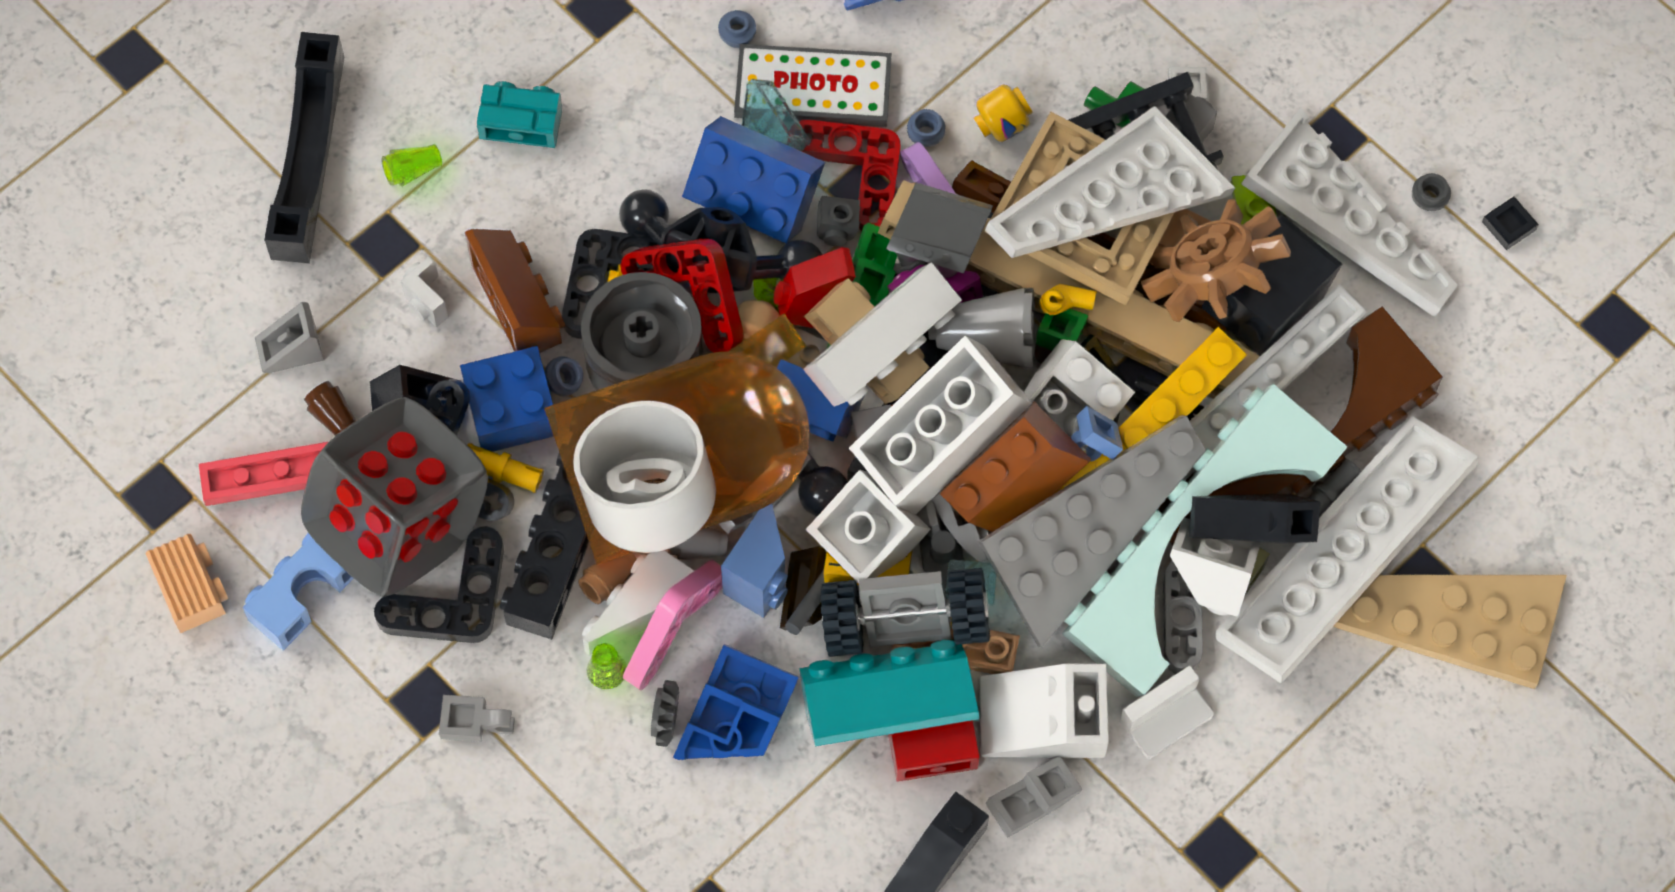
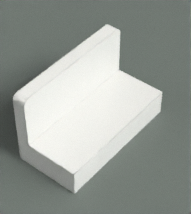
(1166, 713)

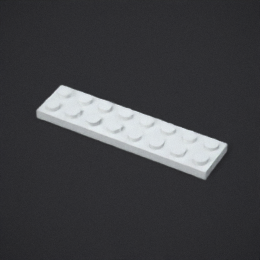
(1353, 546)

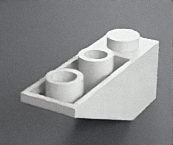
(636, 601)

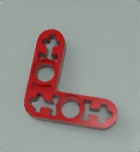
(872, 160)
(701, 277)

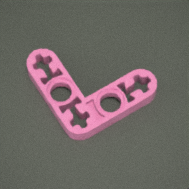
(674, 607)

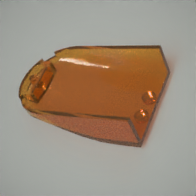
(746, 417)

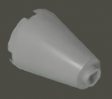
(998, 322)

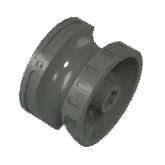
(638, 328)

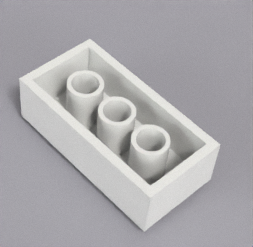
(940, 425)

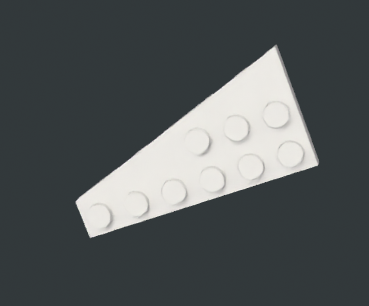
(1122, 181)
(1342, 209)

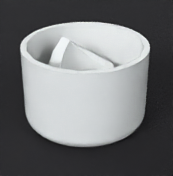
(639, 445)

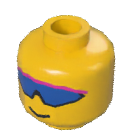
(1002, 113)

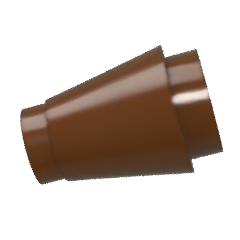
(329, 407)

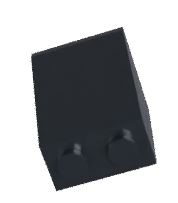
(1295, 285)

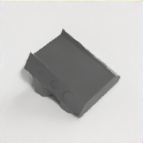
(939, 229)

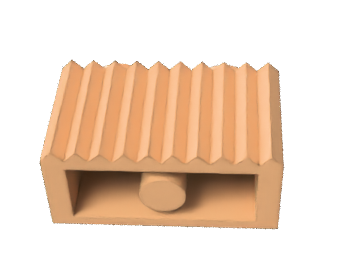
(186, 582)

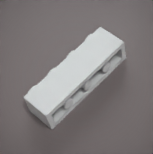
(883, 335)

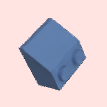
(756, 566)

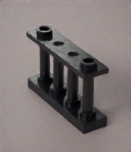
(1170, 93)

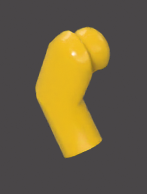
(1064, 297)

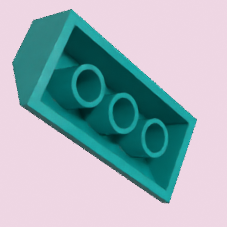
(888, 693)

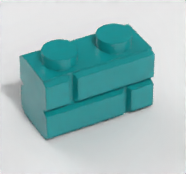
(519, 114)

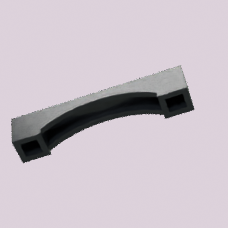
(298, 197)

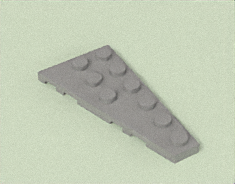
(1071, 538)

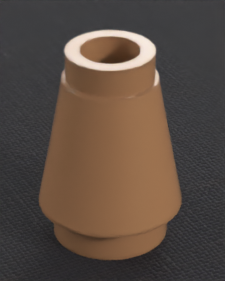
(601, 579)

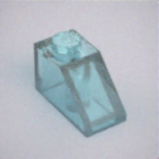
(771, 116)

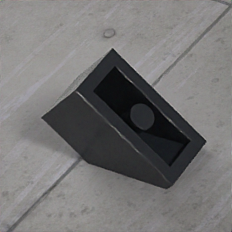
(408, 383)

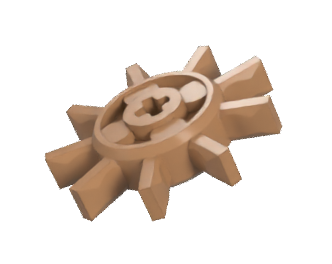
(1215, 260)

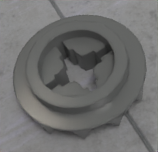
(665, 713)

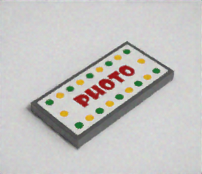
(820, 82)

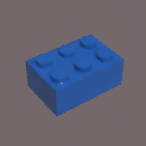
(754, 178)

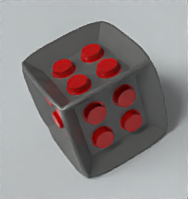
(393, 496)

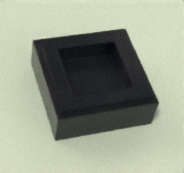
(1510, 223)

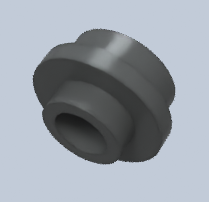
(1434, 183)

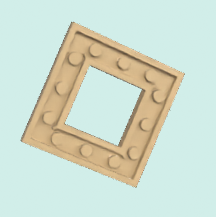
(1104, 270)

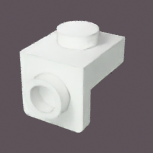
(421, 297)

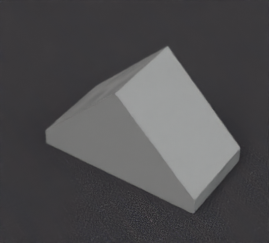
(289, 341)

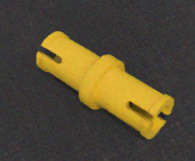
(506, 469)

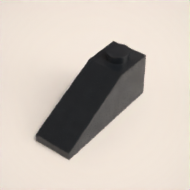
(941, 847)

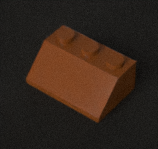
(514, 290)
(1015, 471)

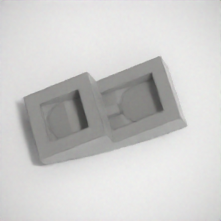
(1034, 796)

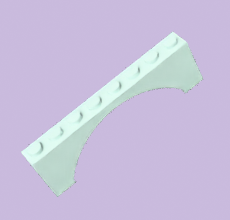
(1119, 619)

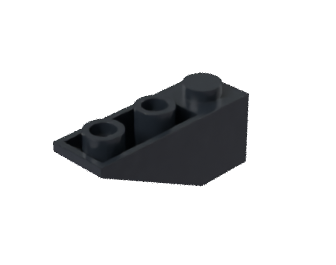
(1255, 518)

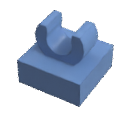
(1098, 433)

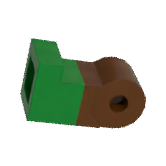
(1053, 328)

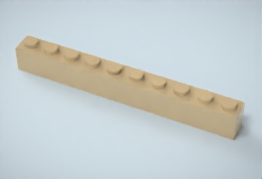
(1135, 330)

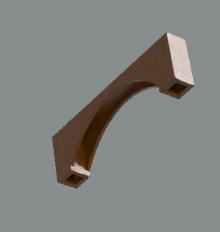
(1386, 384)

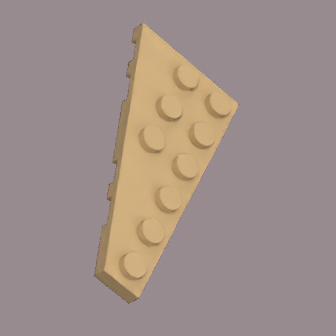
(1467, 620)

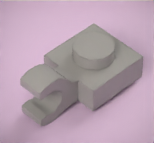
(467, 718)

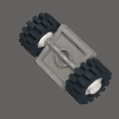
(904, 610)

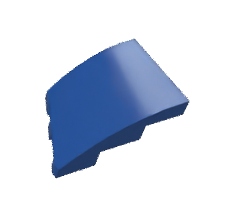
(737, 708)

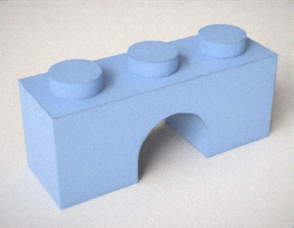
(275, 605)

